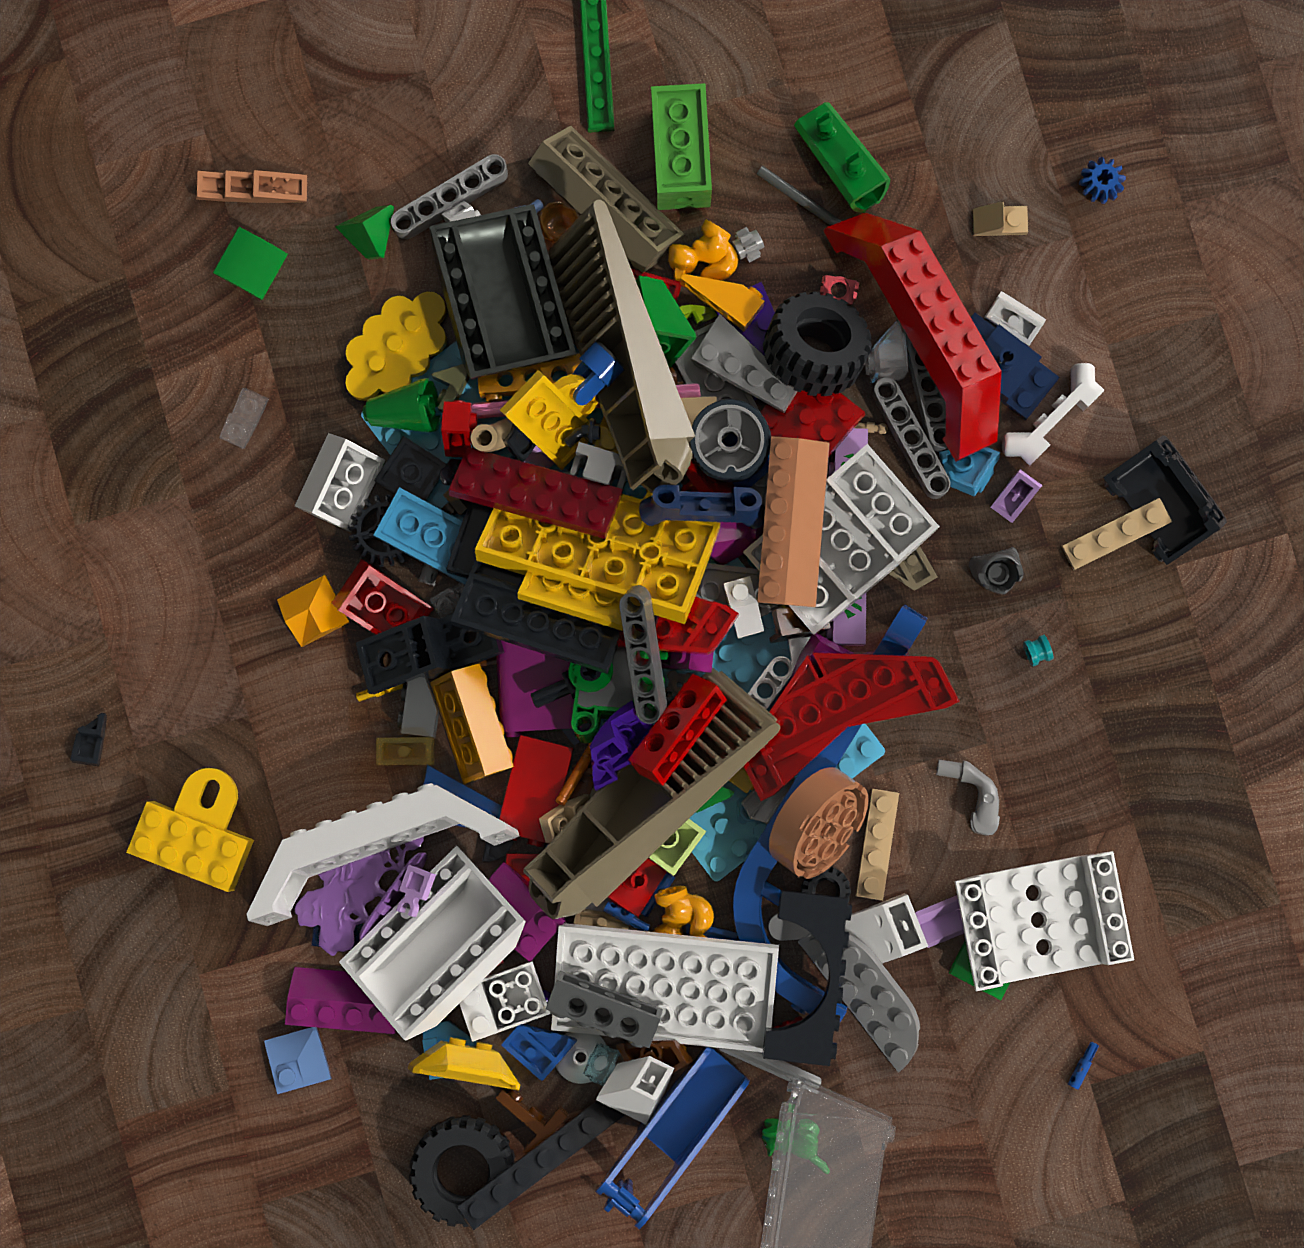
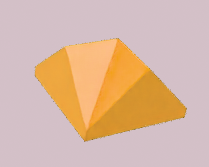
(311, 612)

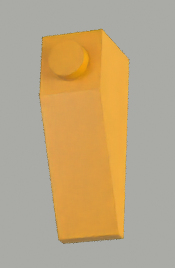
(729, 299)

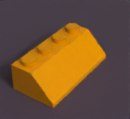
(472, 723)

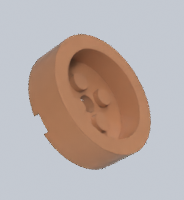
(818, 822)

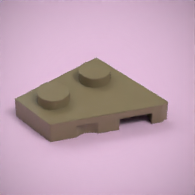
(914, 570)

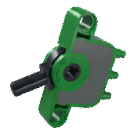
(596, 696)

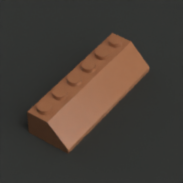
(793, 522)

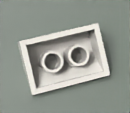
(339, 481)

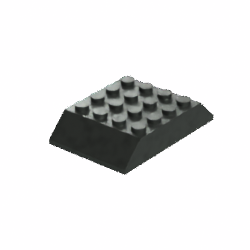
(501, 291)

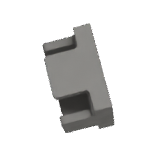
(599, 465)

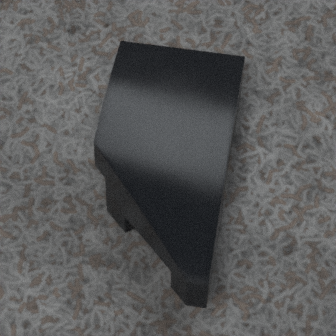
(90, 742)

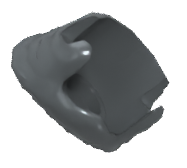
(997, 570)

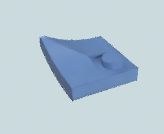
(297, 1060)

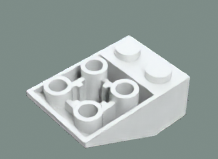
(888, 928)
(504, 1001)

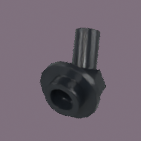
(590, 431)

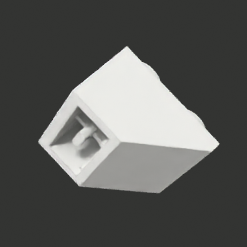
(636, 1087)

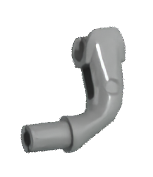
(985, 818)

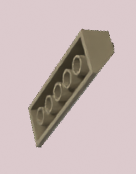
(586, 176)

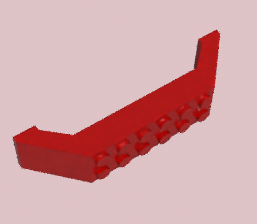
(933, 322)

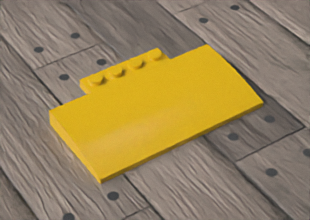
(591, 573)

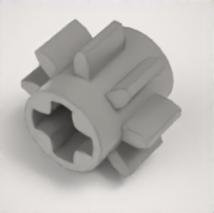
(748, 244)

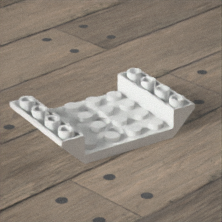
(1079, 910)

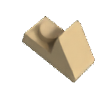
(1000, 220)

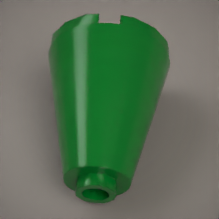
(405, 408)

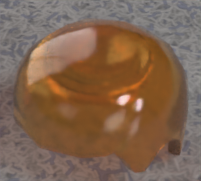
(555, 220)

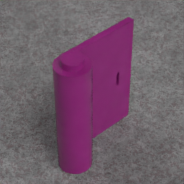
(519, 675)

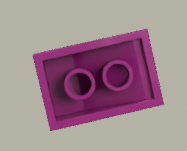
(538, 925)

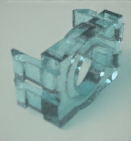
(602, 1075)

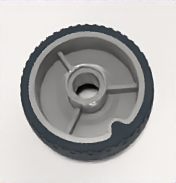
(734, 462)

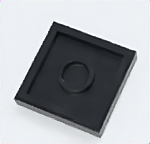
(411, 470)

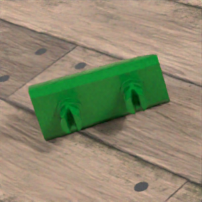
(843, 157)

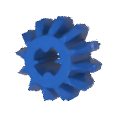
(1095, 187)

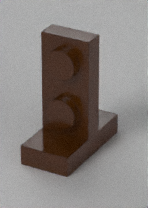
(531, 1116)

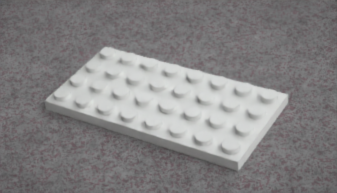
(707, 987)

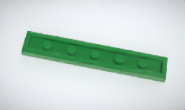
(597, 65)

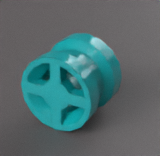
(1038, 650)

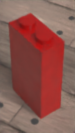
(534, 785)

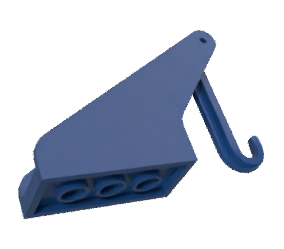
(678, 1127)

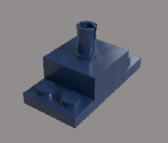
(1022, 376)

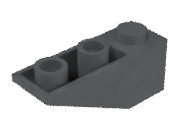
(420, 709)

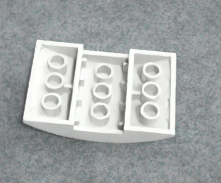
(865, 534)

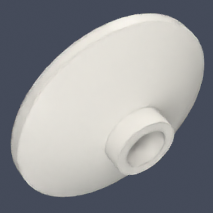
(573, 1069)

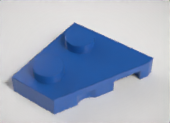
(538, 1048)

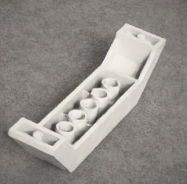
(361, 836)

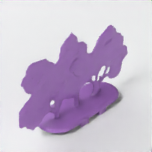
(348, 891)

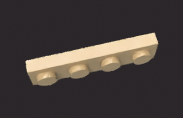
(1116, 534)
(877, 844)

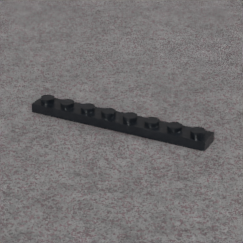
(537, 1163)

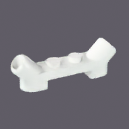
(1083, 393)

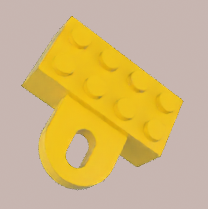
(194, 837)

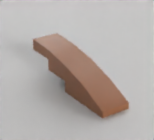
(251, 187)

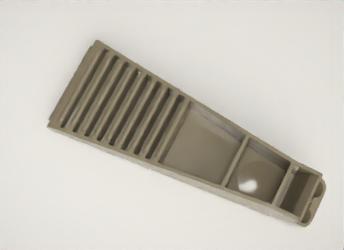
(607, 308)
(637, 815)

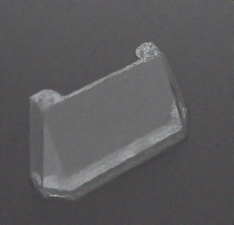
(825, 1170)

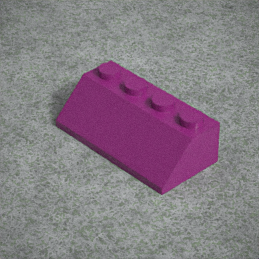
(332, 1001)

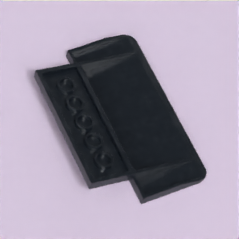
(493, 608)

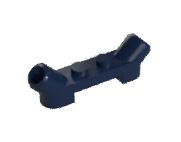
(671, 504)

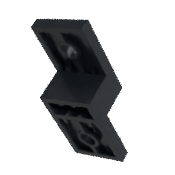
(421, 649)

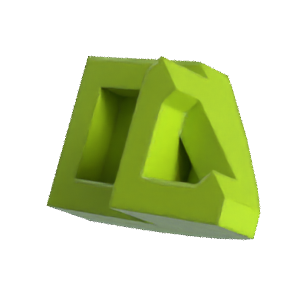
(699, 313)

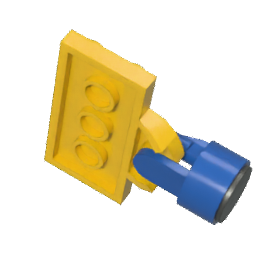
(555, 410)

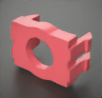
(851, 287)

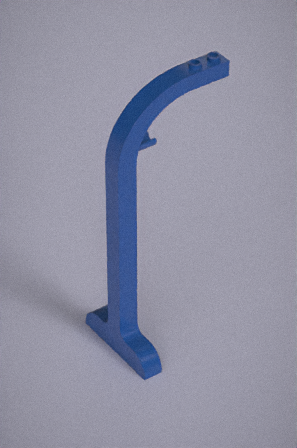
(753, 875)

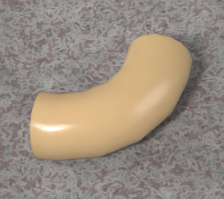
(490, 437)

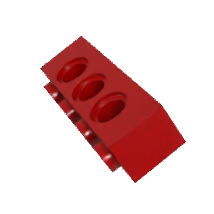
(677, 729)

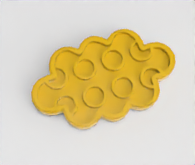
(396, 345)

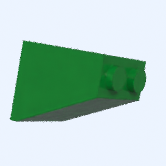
(666, 317)

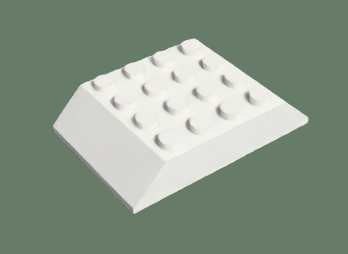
(432, 961)

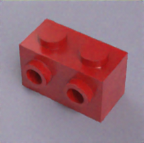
(457, 427)

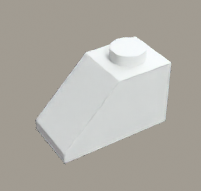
(742, 599)

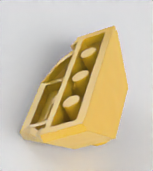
(465, 1063)

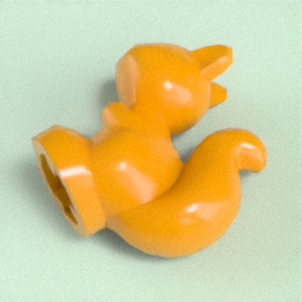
(710, 248)
(682, 910)

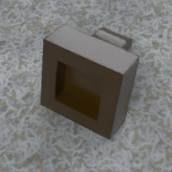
(455, 505)

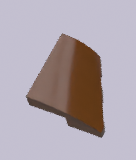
(666, 1051)

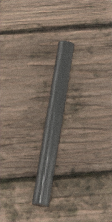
(797, 196)

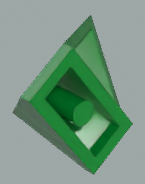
(369, 231)

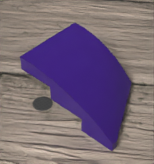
(616, 744)

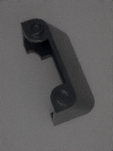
(1164, 474)

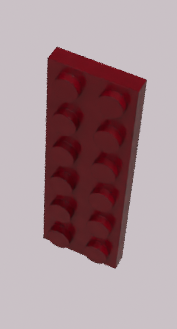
(536, 492)

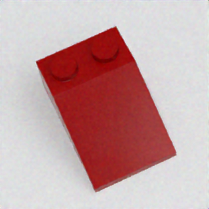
(378, 600)

